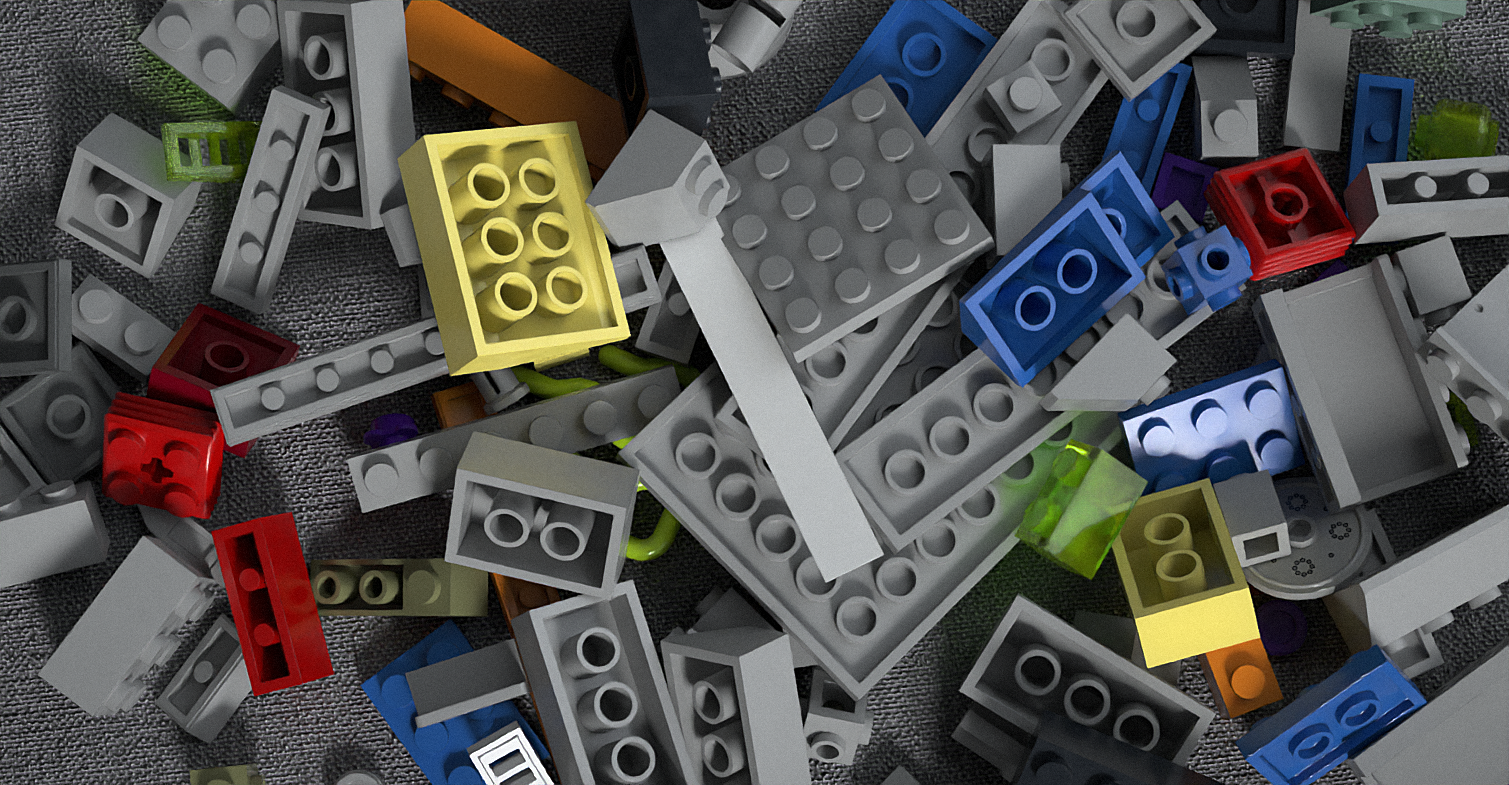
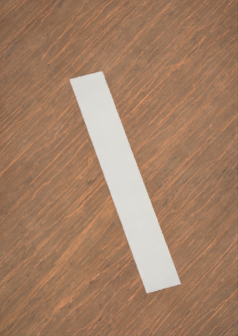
(772, 402)

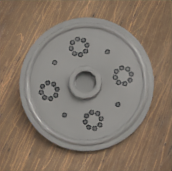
(1324, 548)

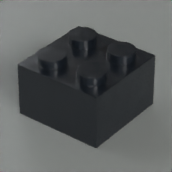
(665, 65)

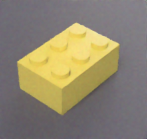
(1182, 575)

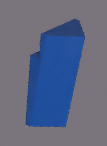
(1065, 272)

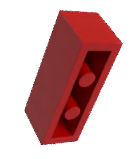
(272, 603)

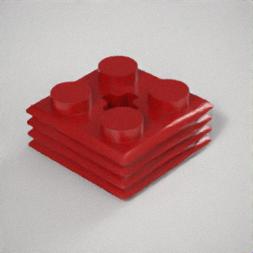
(1280, 212)
(162, 456)

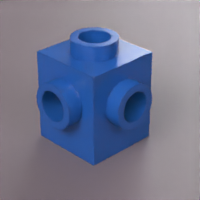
(1207, 269)

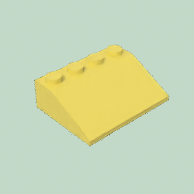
(511, 245)

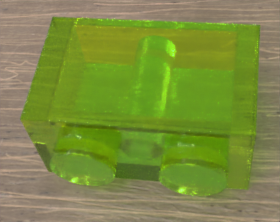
(1080, 508)

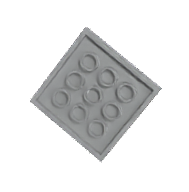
(845, 218)

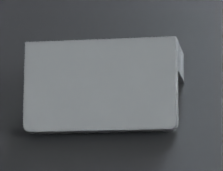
(468, 683)

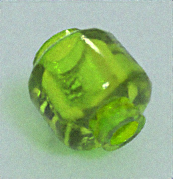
(1457, 131)

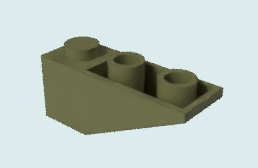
(398, 588)

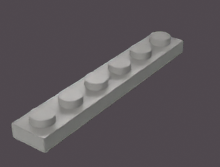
(559, 423)

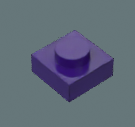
(1182, 181)

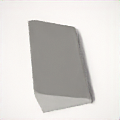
(208, 683)

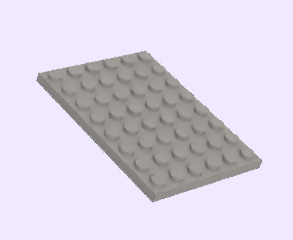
(883, 608)

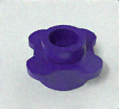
(390, 429)

